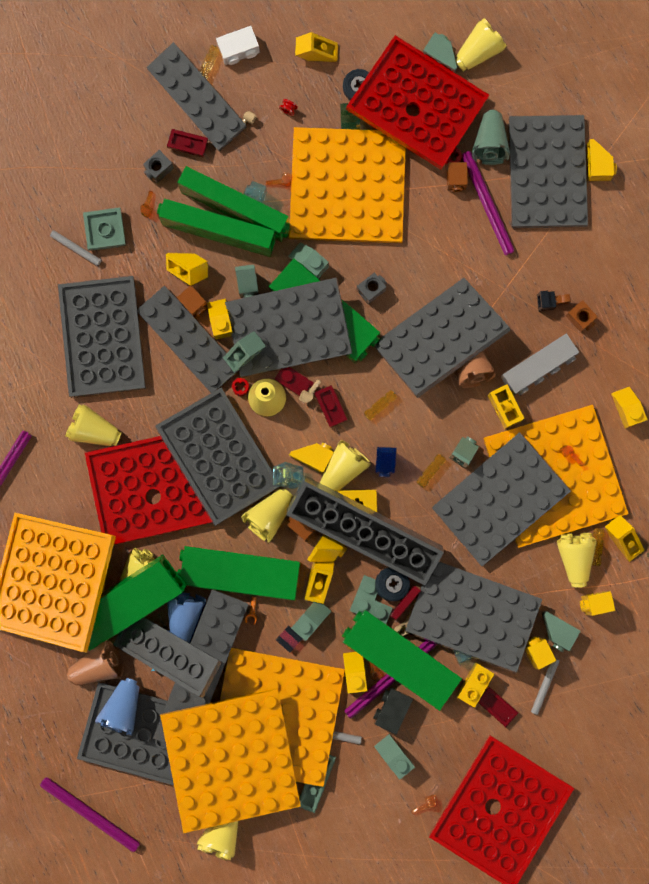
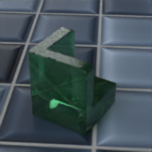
(348, 120)

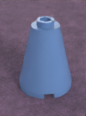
(185, 614)
(121, 708)

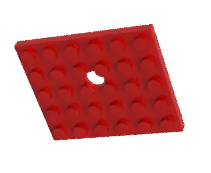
(411, 77)
(122, 479)
(509, 839)

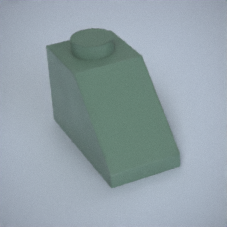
(441, 50)
(310, 259)
(247, 281)
(244, 351)
(464, 451)
(311, 620)
(560, 632)
(394, 756)

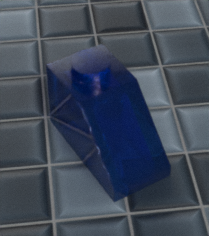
(385, 461)

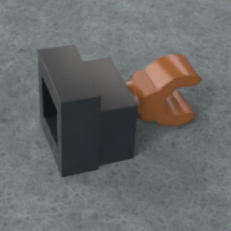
(548, 300)

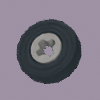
(350, 81)
(388, 593)

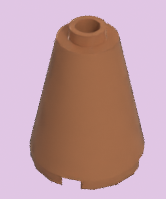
(475, 371)
(97, 665)

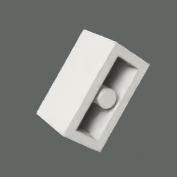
(238, 45)

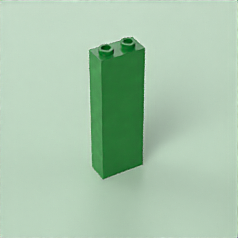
(232, 202)
(216, 227)
(360, 331)
(239, 572)
(135, 598)
(401, 659)

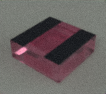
(289, 639)

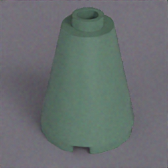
(491, 141)

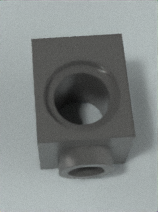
(161, 159)
(369, 295)

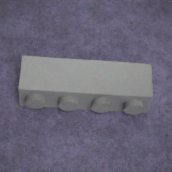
(540, 364)

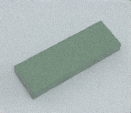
(311, 794)

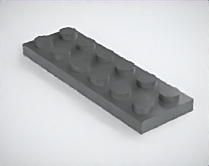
(196, 96)
(187, 339)
(169, 655)

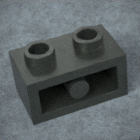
(393, 710)

